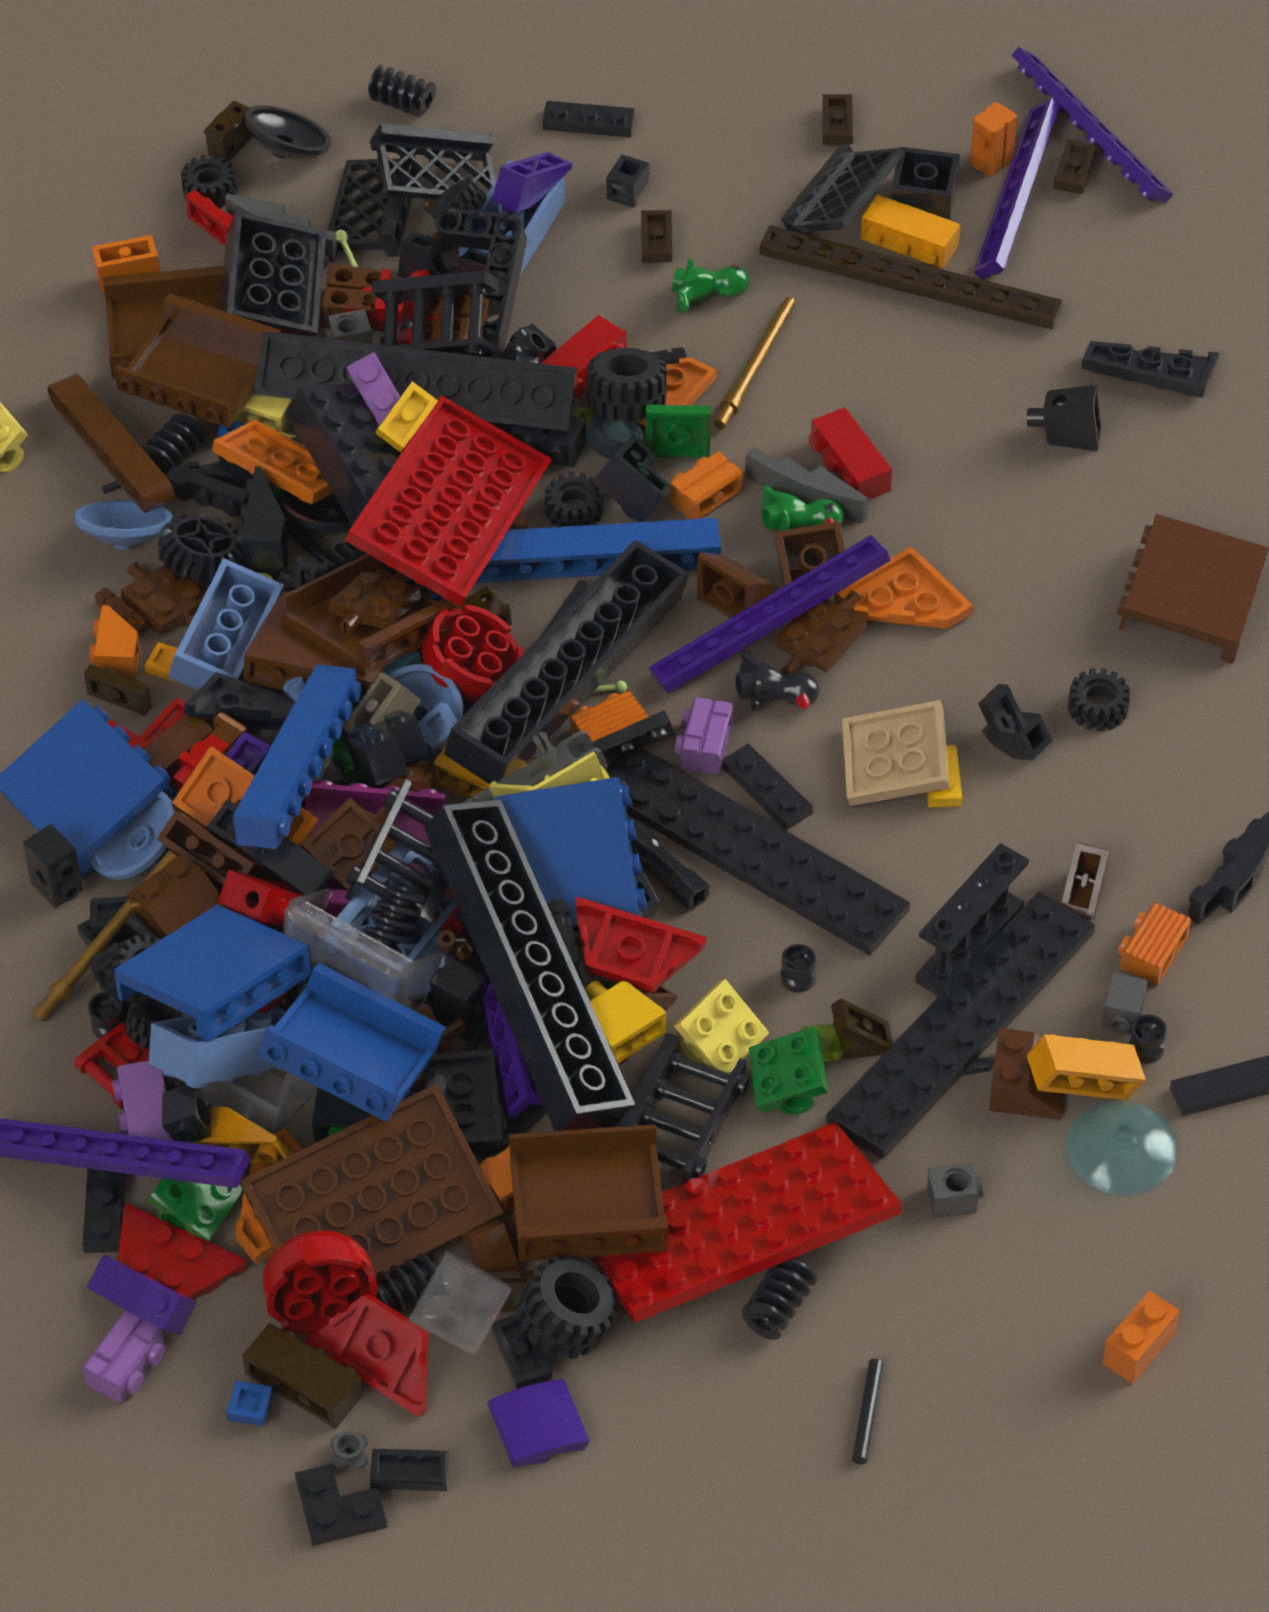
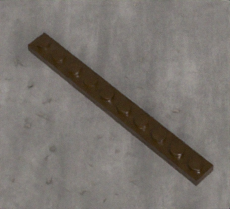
(911, 277)

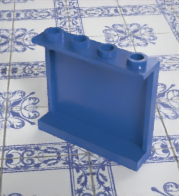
(83, 780)
(580, 843)
(216, 969)
(352, 1042)

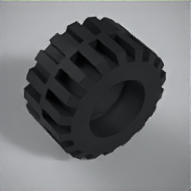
(625, 382)
(552, 1323)

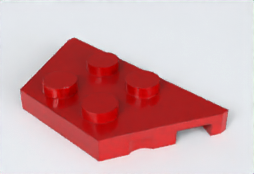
(632, 946)
(174, 1255)
(381, 1348)

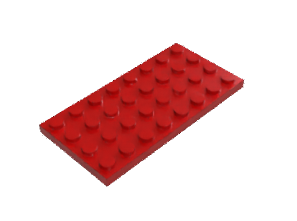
(449, 500)
(752, 1220)

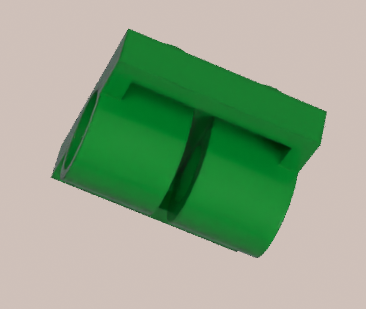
(788, 1072)
(193, 1205)

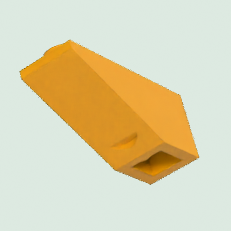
(237, 1132)

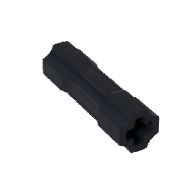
(682, 881)

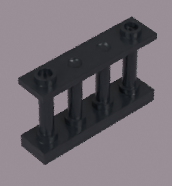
(448, 288)
(431, 885)
(971, 918)
(656, 1087)

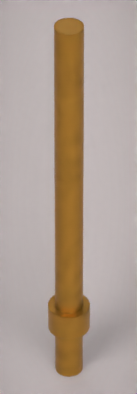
(732, 401)
(62, 988)

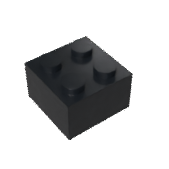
(926, 180)

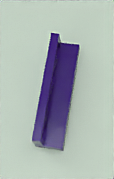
(512, 1076)

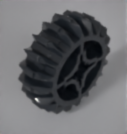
(197, 547)

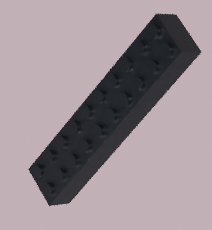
(566, 663)
(529, 966)

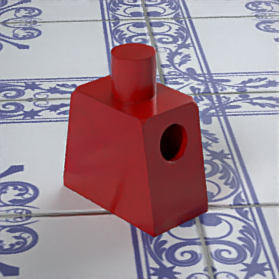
(273, 897)

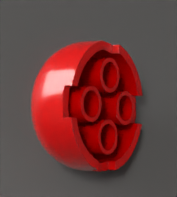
(472, 652)
(317, 1263)

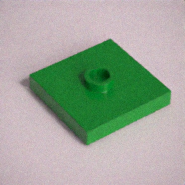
(678, 430)

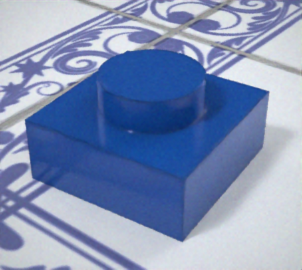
(249, 1403)

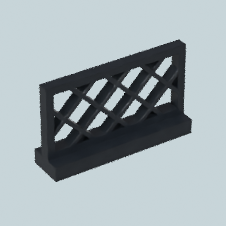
(433, 145)
(840, 189)
(389, 225)

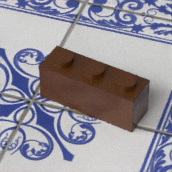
(206, 850)

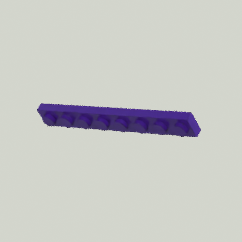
(1097, 132)
(1016, 189)
(769, 614)
(122, 1153)

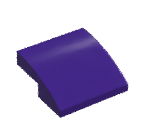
(538, 1422)

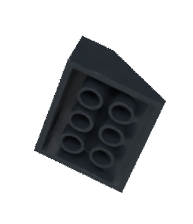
(273, 273)

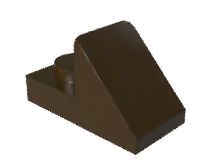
(860, 1031)

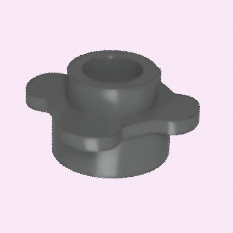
(345, 1441)

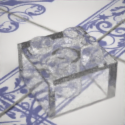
(460, 1303)

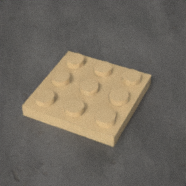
(895, 753)

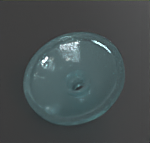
(1120, 1161)

